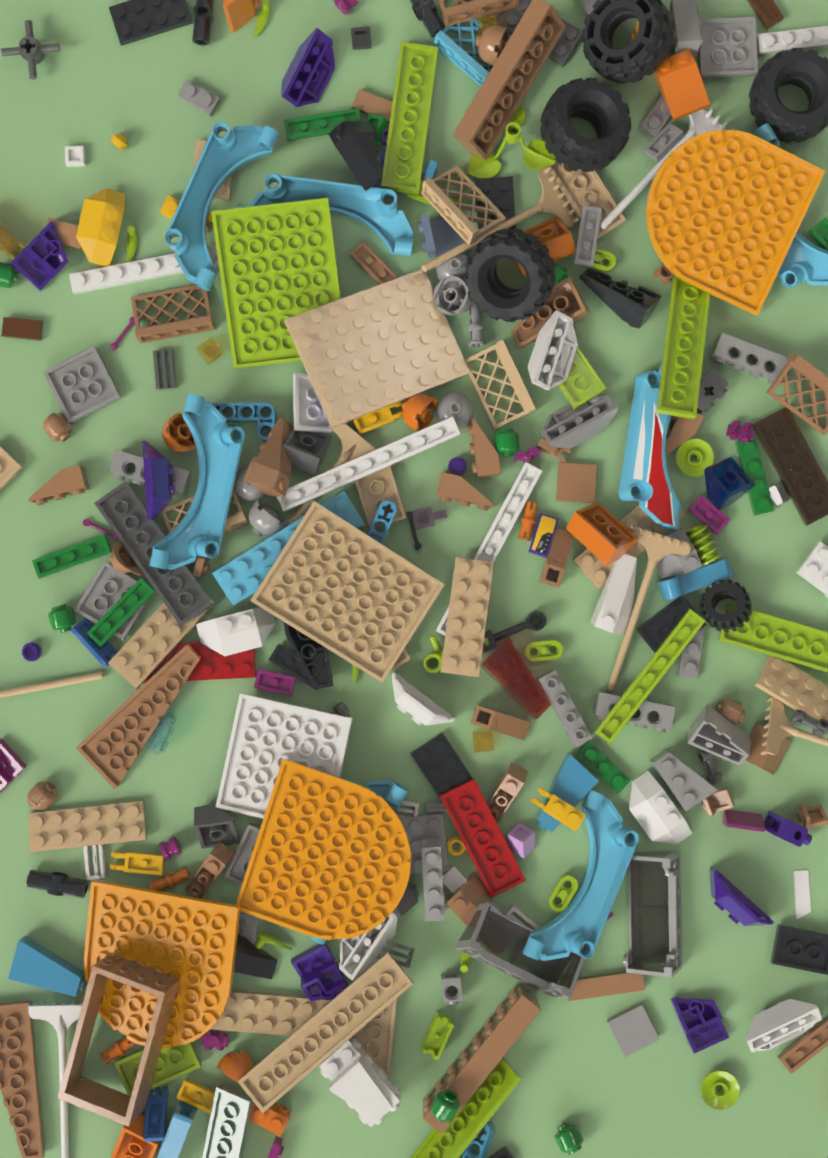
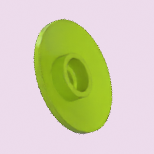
(703, 453)
(721, 1098)

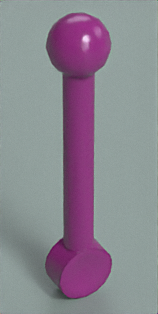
(114, 346)
(86, 522)

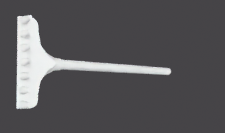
(699, 123)
(61, 1018)

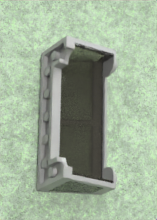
(654, 914)
(500, 944)

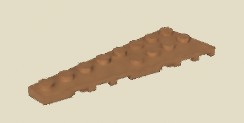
(125, 732)
(20, 1077)

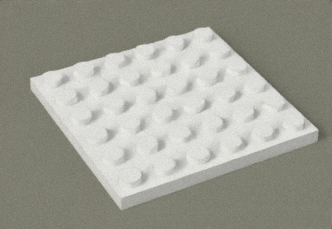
(264, 736)

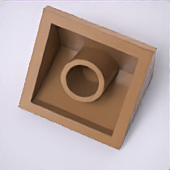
(766, 762)

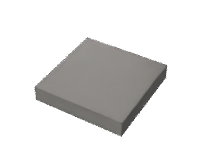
(633, 1029)

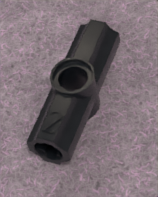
(427, 13)
(202, 24)
(57, 883)

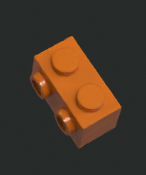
(273, 1119)

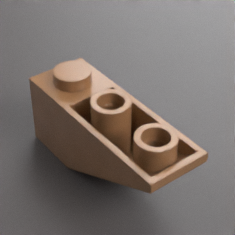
(681, 431)
(485, 455)
(61, 484)
(456, 488)
(556, 559)
(500, 722)
(506, 790)
(209, 870)

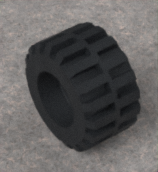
(722, 591)

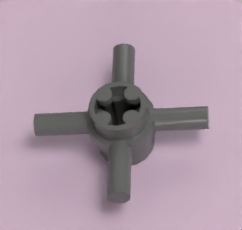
(32, 44)

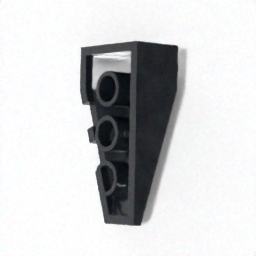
(358, 148)
(627, 302)
(312, 657)
(253, 961)

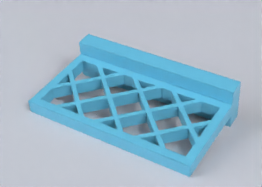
(458, 56)

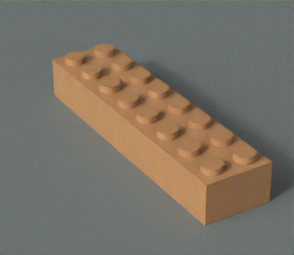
(509, 79)
(485, 1051)

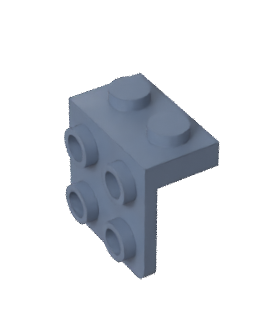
(437, 236)

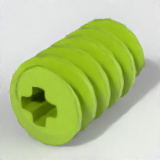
(703, 544)

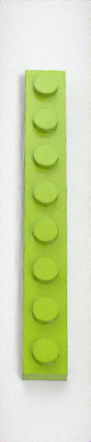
(649, 676)

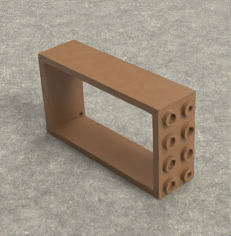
(94, 1095)

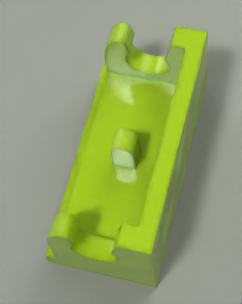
(437, 1035)

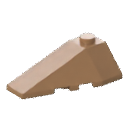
(565, 299)
(272, 467)
(467, 898)

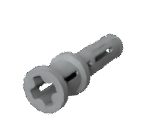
(475, 327)

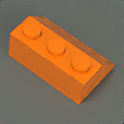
(239, 12)
(555, 237)
(601, 533)

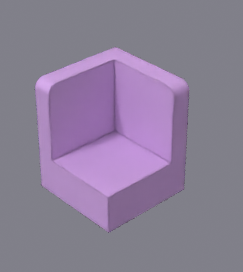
(521, 840)

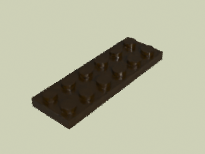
(794, 464)

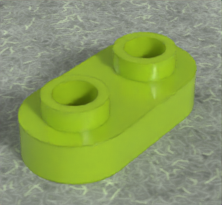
(601, 255)
(543, 650)
(563, 892)

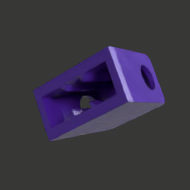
(787, 830)

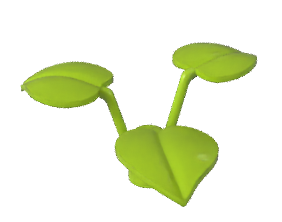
(534, 158)

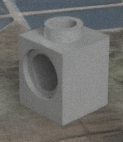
(451, 979)

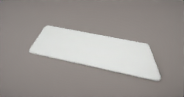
(802, 893)

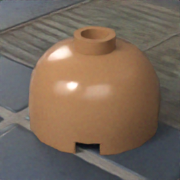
(492, 42)

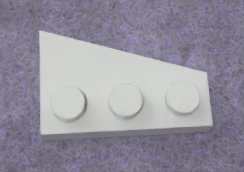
(306, 407)

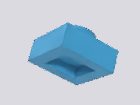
(430, 170)

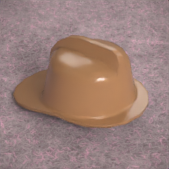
(123, 561)

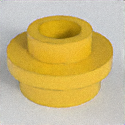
(119, 141)
(456, 852)

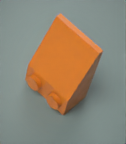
(681, 85)
(132, 1143)

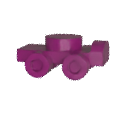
(737, 432)
(527, 456)
(214, 1040)

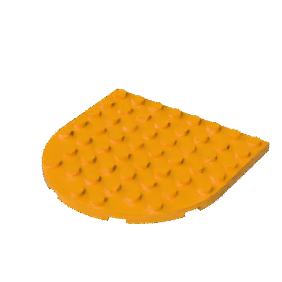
(729, 213)
(326, 856)
(176, 936)

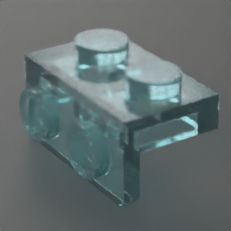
(158, 739)

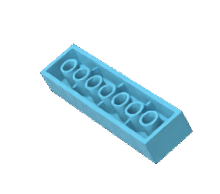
(247, 570)

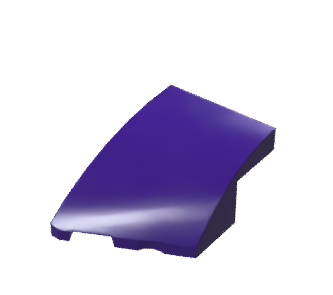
(41, 258)
(319, 973)
(700, 1022)

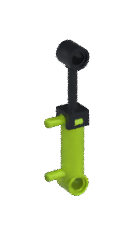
(489, 639)

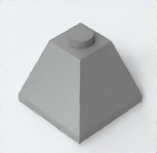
(678, 564)

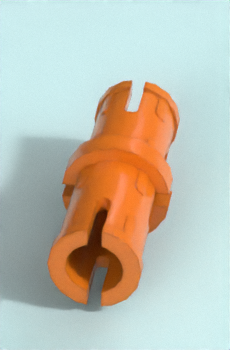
(528, 521)
(170, 880)
(118, 1049)

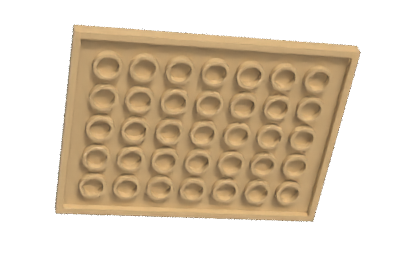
(376, 347)
(347, 592)

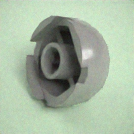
(453, 267)
(452, 299)
(455, 405)
(245, 489)
(265, 519)

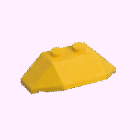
(101, 225)

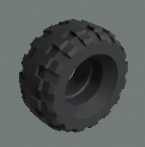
(642, 54)
(799, 69)
(597, 105)
(491, 293)

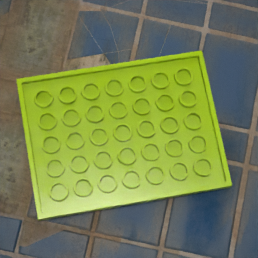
(273, 268)

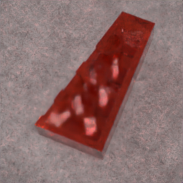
(511, 673)

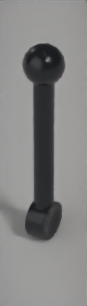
(409, 515)

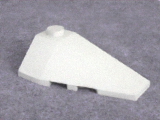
(617, 597)

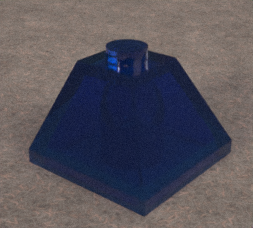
(726, 483)

